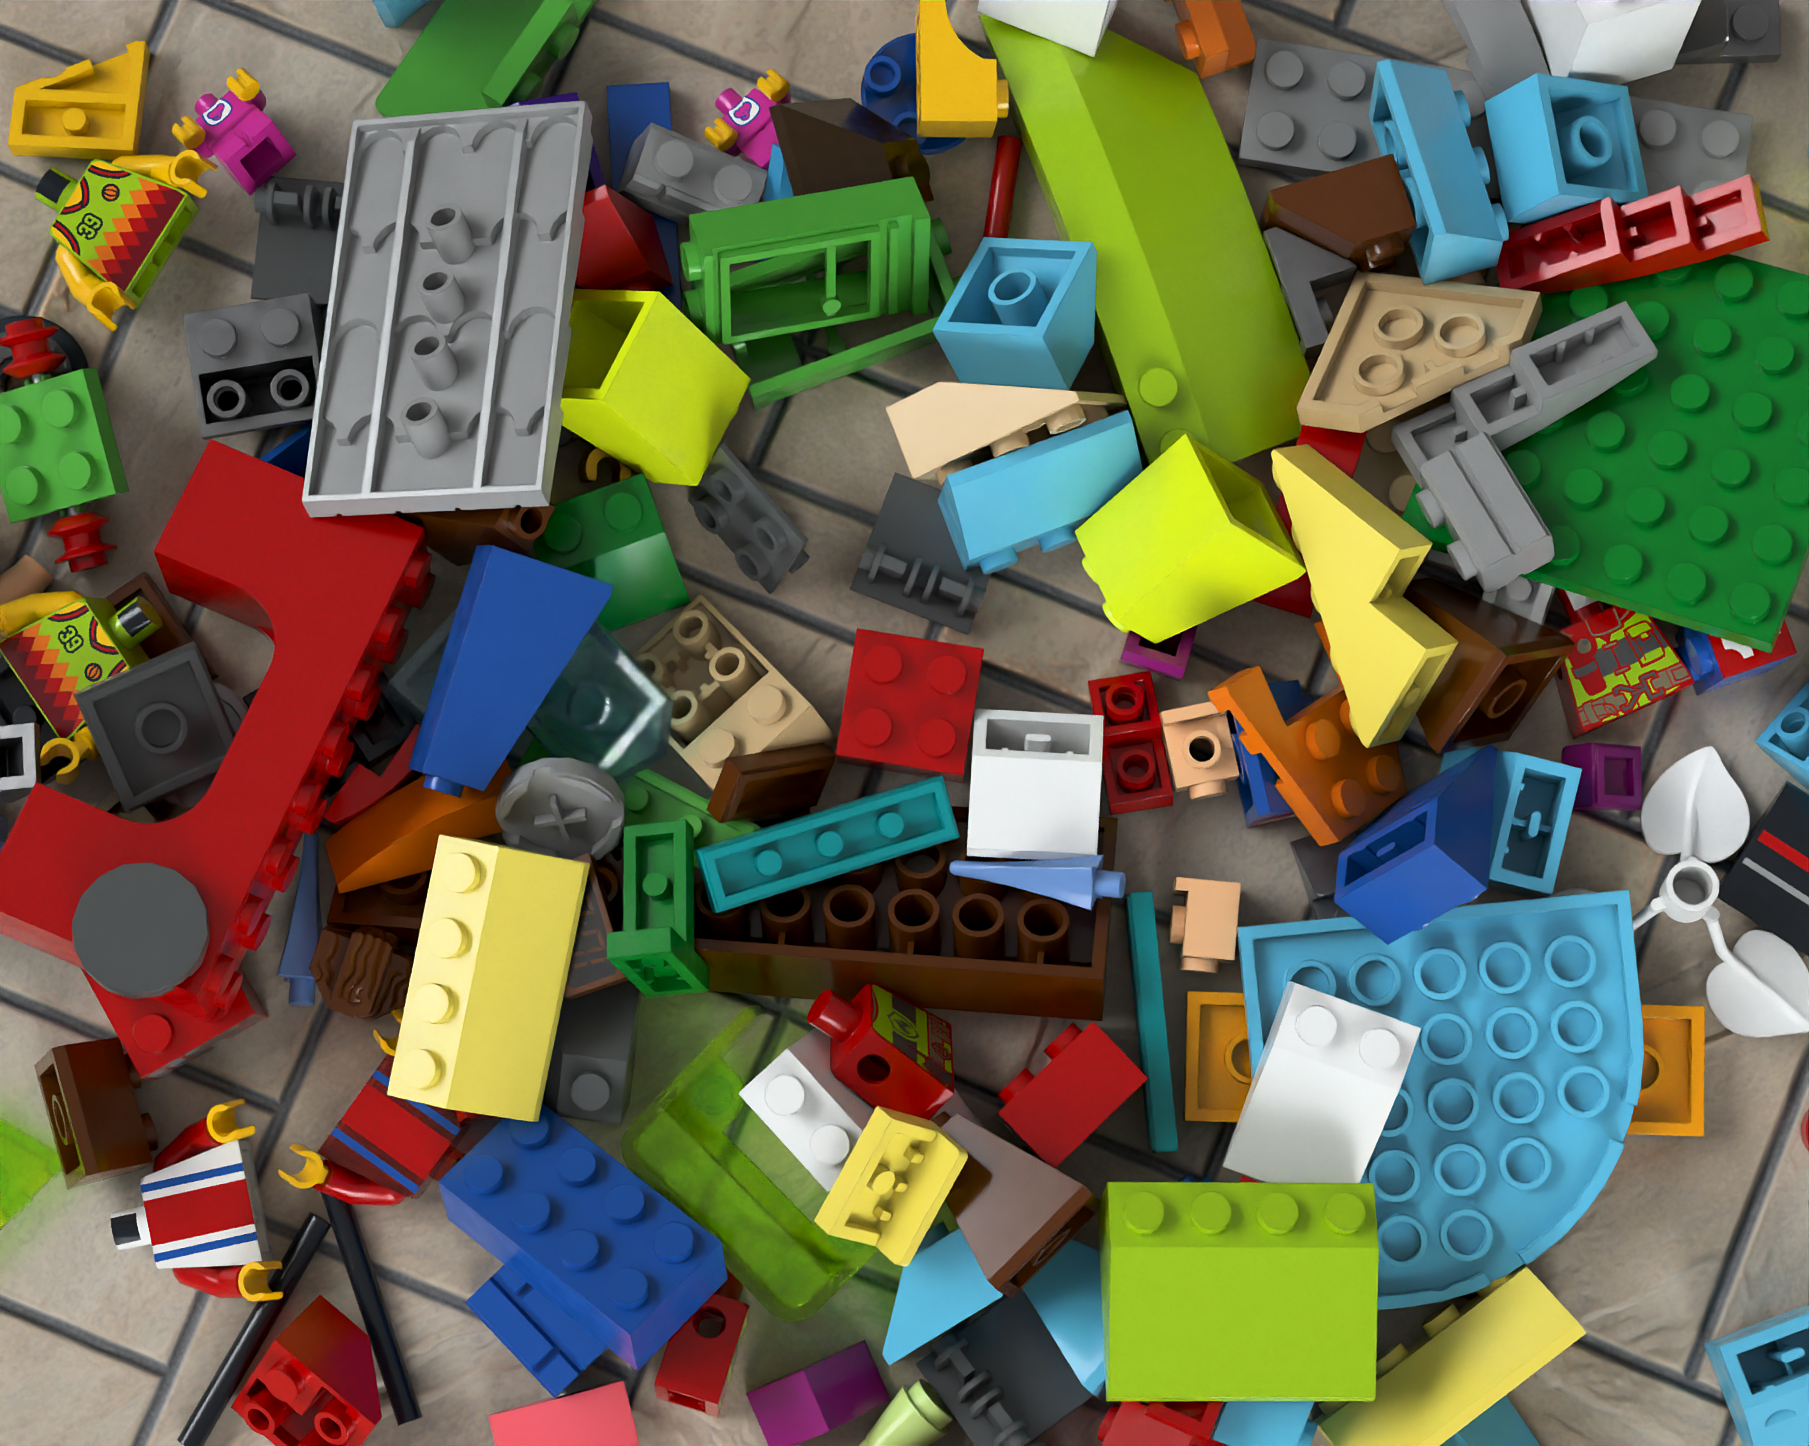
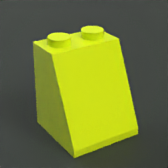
(647, 384)
(1186, 543)

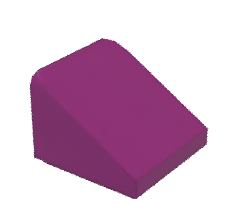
(1608, 776)

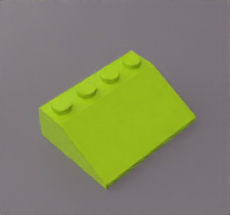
(1239, 1291)

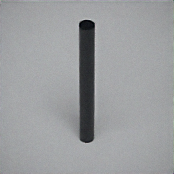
(373, 1309)
(254, 1332)

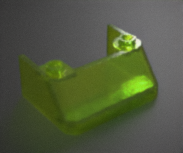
(692, 1163)

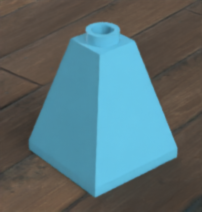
(1071, 1307)

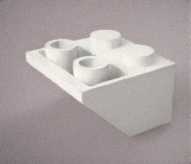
(1035, 785)

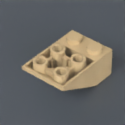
(968, 424)
(724, 693)

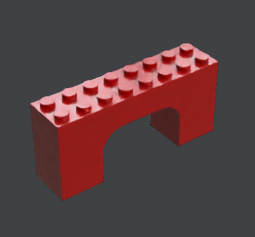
(336, 611)

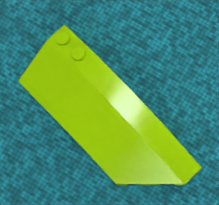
(1181, 265)

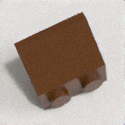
(1349, 211)
(95, 1111)

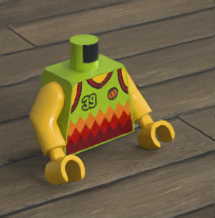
(121, 224)
(67, 644)

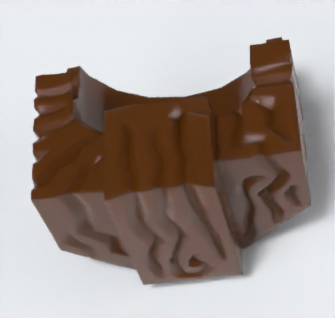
(361, 971)

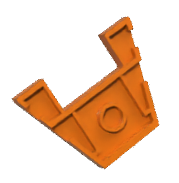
(1320, 760)

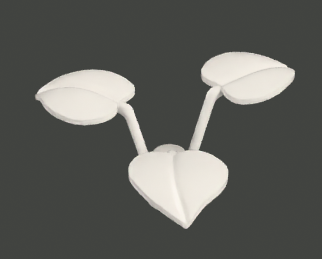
(1705, 818)

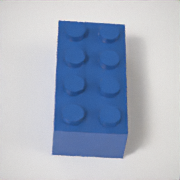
(584, 1233)

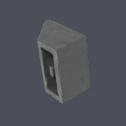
(255, 364)

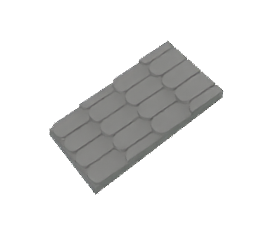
(450, 313)

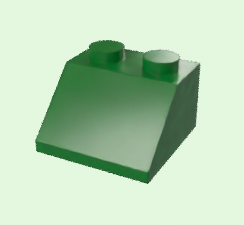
(619, 541)

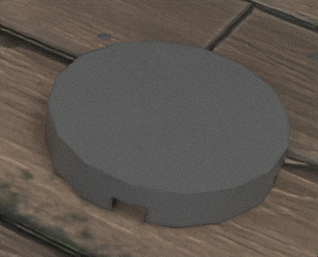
(141, 930)

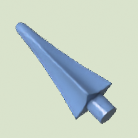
(1068, 880)
(303, 928)

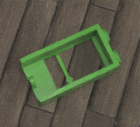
(883, 213)
(774, 359)

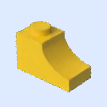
(954, 86)

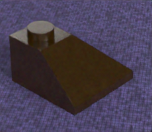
(844, 146)

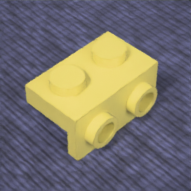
(893, 1184)

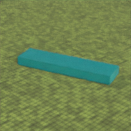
(826, 843)
(1151, 1022)

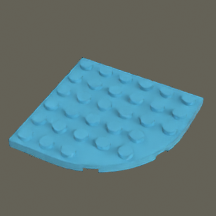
(1511, 1083)

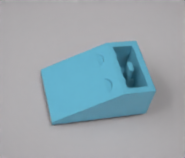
(1766, 1379)

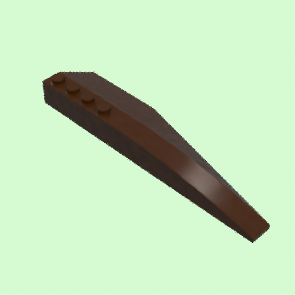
(888, 924)

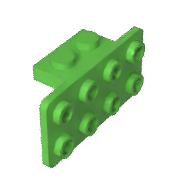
(482, 55)

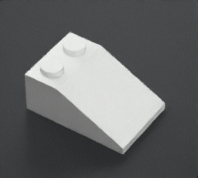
(1320, 1090)

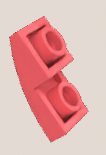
(581, 1418)

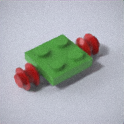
(57, 446)

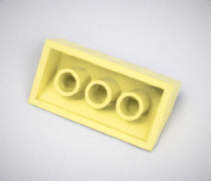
(488, 979)
(1457, 1367)

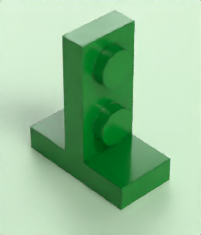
(658, 912)

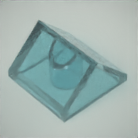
(604, 710)

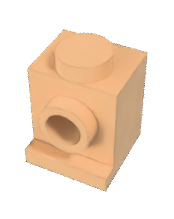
(1179, 730)
(1205, 923)

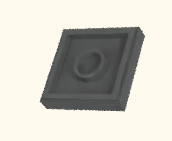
(157, 726)

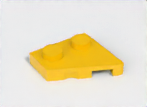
(83, 110)

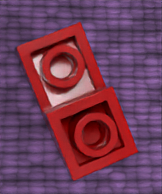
(1133, 746)

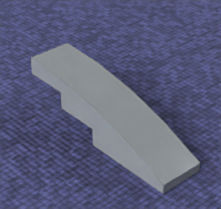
(1534, 389)

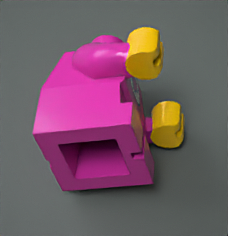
(747, 121)
(237, 133)

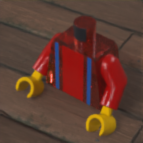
(382, 1144)

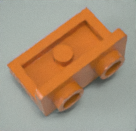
(1214, 35)

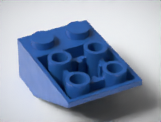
(1422, 851)

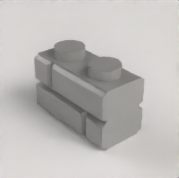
(685, 177)
(1485, 513)

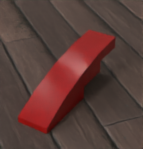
(1634, 240)

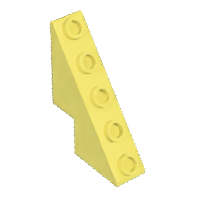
(1358, 570)

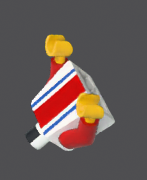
(205, 1211)

